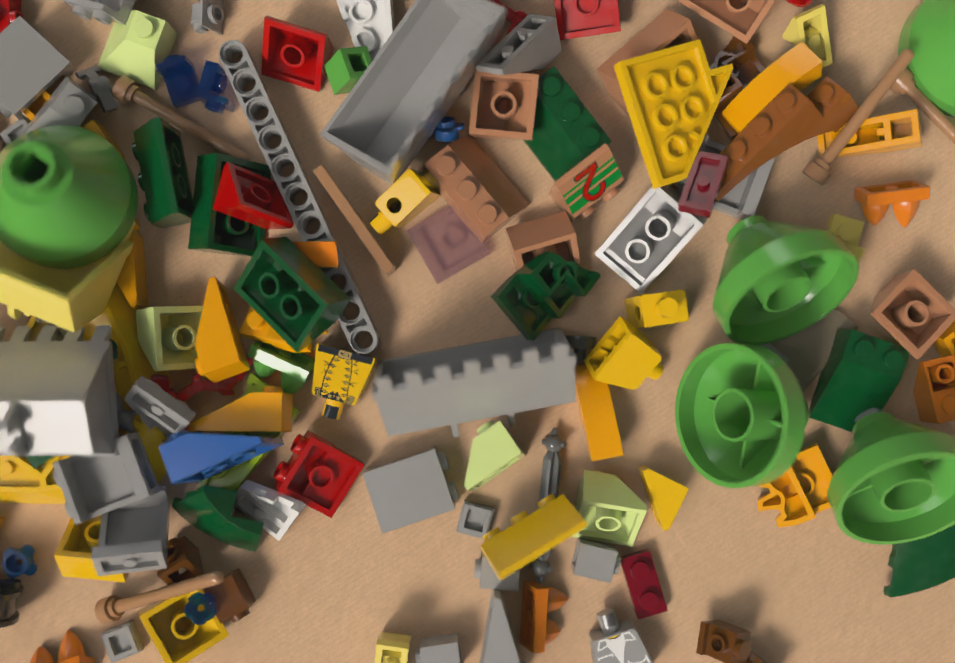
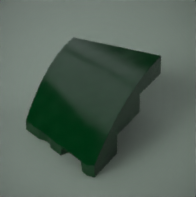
(542, 292)
(211, 512)
(922, 563)

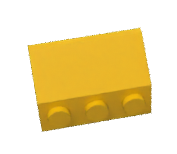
(531, 535)

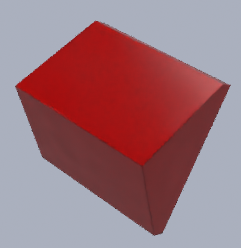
(295, 53)
(251, 199)

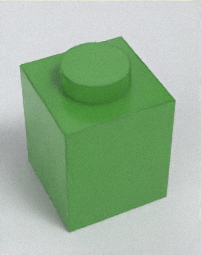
(346, 68)

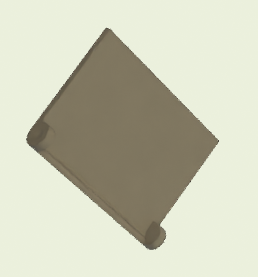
(811, 347)

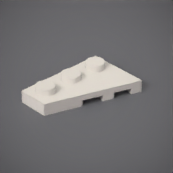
(368, 22)

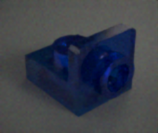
(180, 79)
(211, 85)

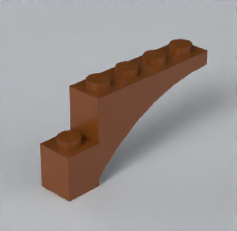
(783, 124)

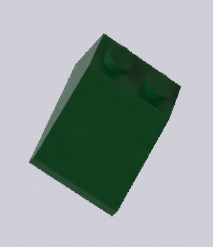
(856, 378)

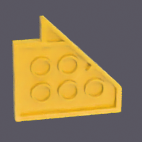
(671, 106)

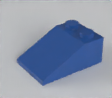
(202, 456)

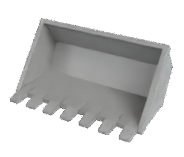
(413, 83)
(474, 382)
(57, 394)

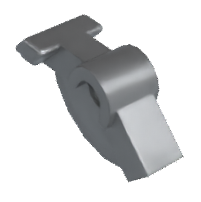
(99, 87)

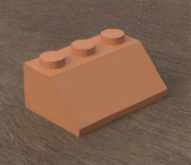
(734, 16)
(663, 32)
(474, 187)

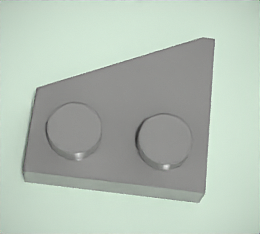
(158, 408)

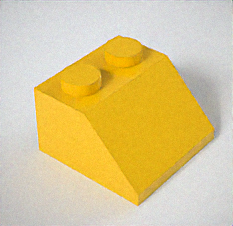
(75, 551)
(176, 635)

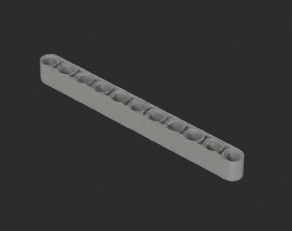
(277, 158)

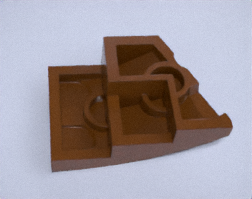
(745, 69)

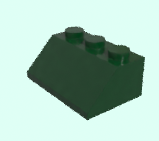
(562, 127)
(163, 174)
(214, 230)
(290, 292)

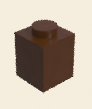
(232, 597)

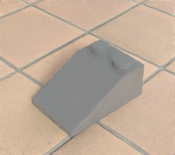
(649, 237)
(499, 637)

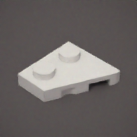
(268, 506)

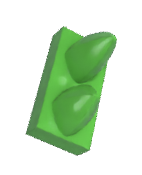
(294, 367)

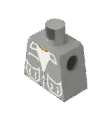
(616, 641)

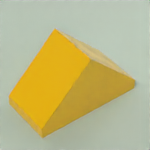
(663, 494)

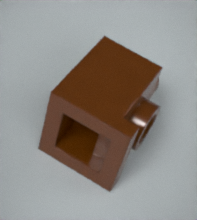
(181, 553)
(724, 641)

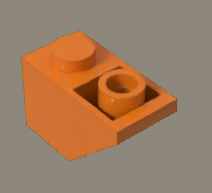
(936, 390)

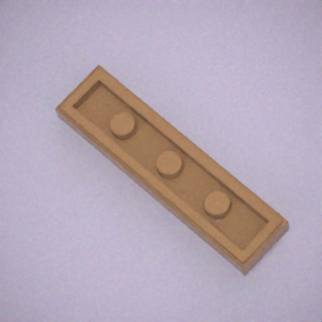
(355, 220)

